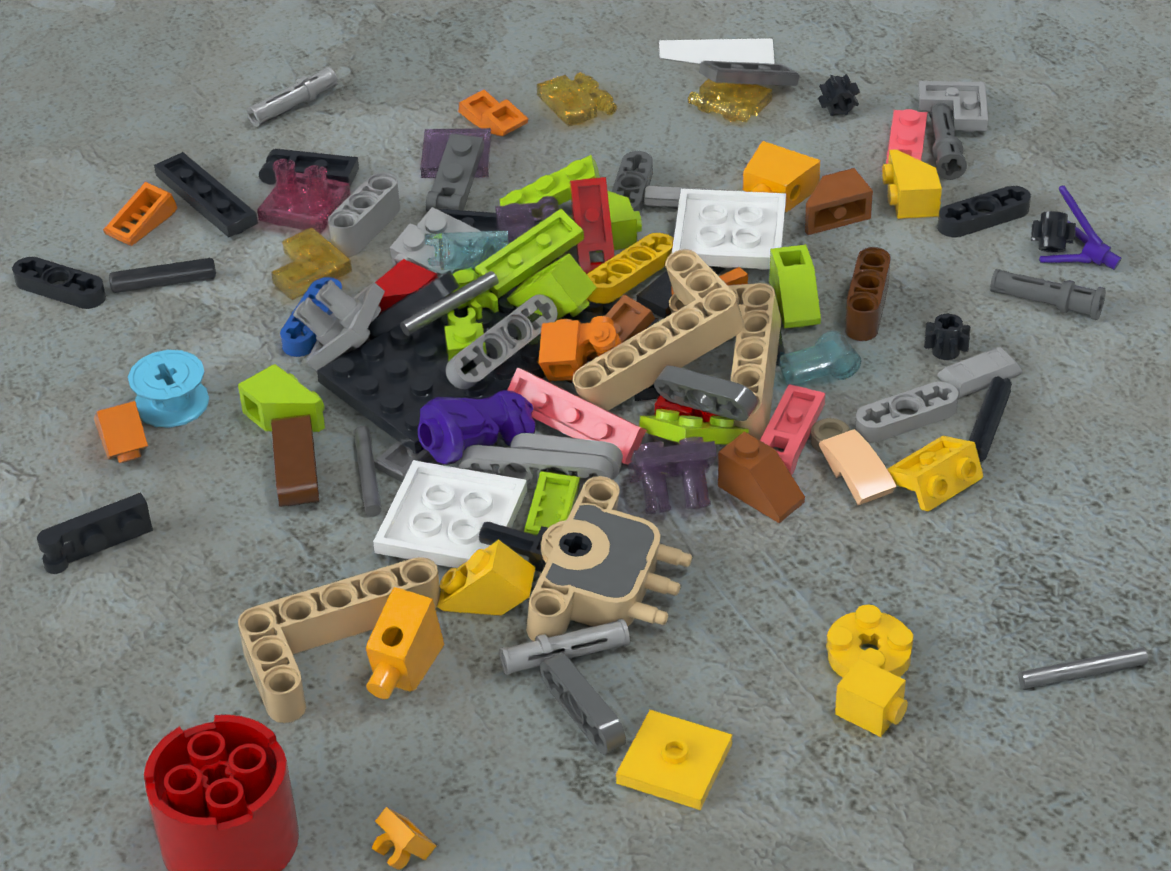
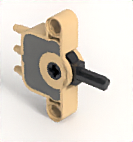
(592, 564)

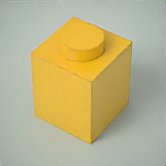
(871, 697)

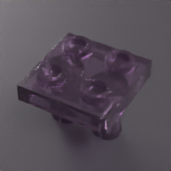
(656, 463)

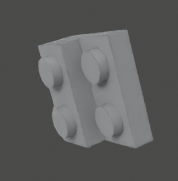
(412, 245)

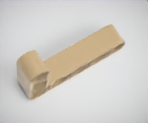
(704, 323)
(754, 349)
(318, 617)

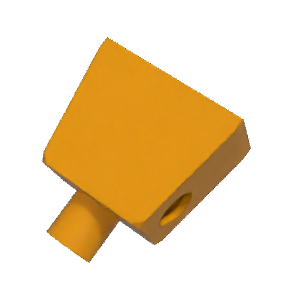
(782, 171)
(403, 643)

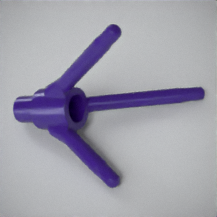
(1094, 248)

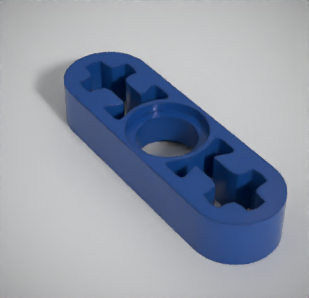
(291, 338)

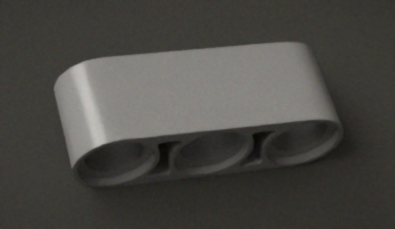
(364, 213)

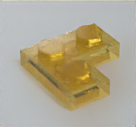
(312, 260)

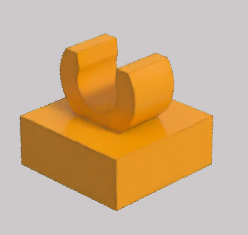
(402, 835)

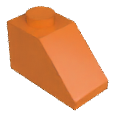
(121, 432)

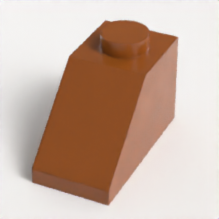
(838, 201)
(758, 477)

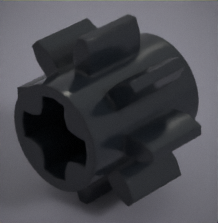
(839, 95)
(1053, 231)
(947, 336)

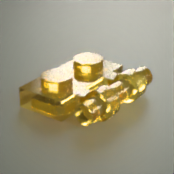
(575, 99)
(731, 99)

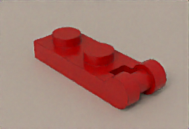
(592, 214)

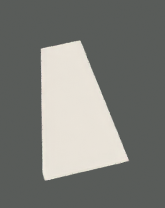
(718, 50)

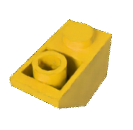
(911, 186)
(487, 583)

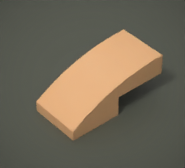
(859, 465)

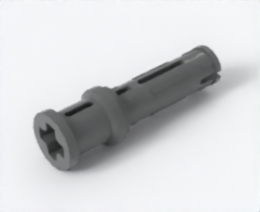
(947, 146)
(1064, 296)

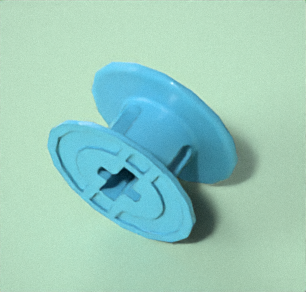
(169, 388)

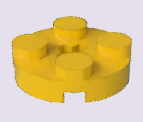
(873, 627)

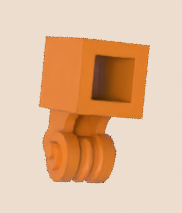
(568, 343)

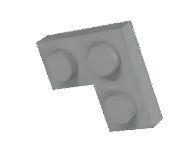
(965, 100)

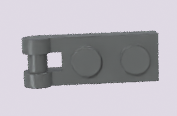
(455, 173)

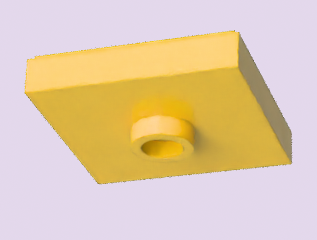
(674, 759)

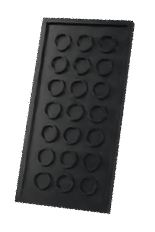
(401, 373)

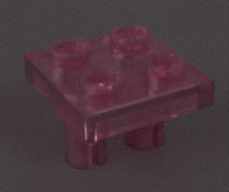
(302, 199)

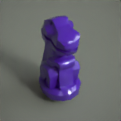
(454, 423)

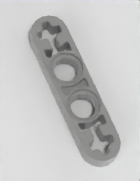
(501, 340)
(534, 462)

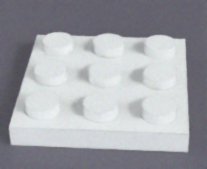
(730, 226)
(443, 510)

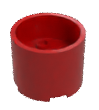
(222, 798)

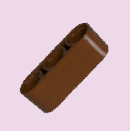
(867, 294)
(294, 460)

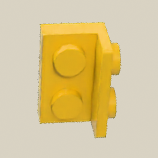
(938, 470)

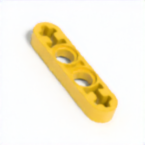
(630, 267)

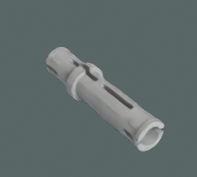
(302, 91)
(571, 644)

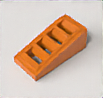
(147, 196)

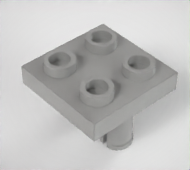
(342, 328)

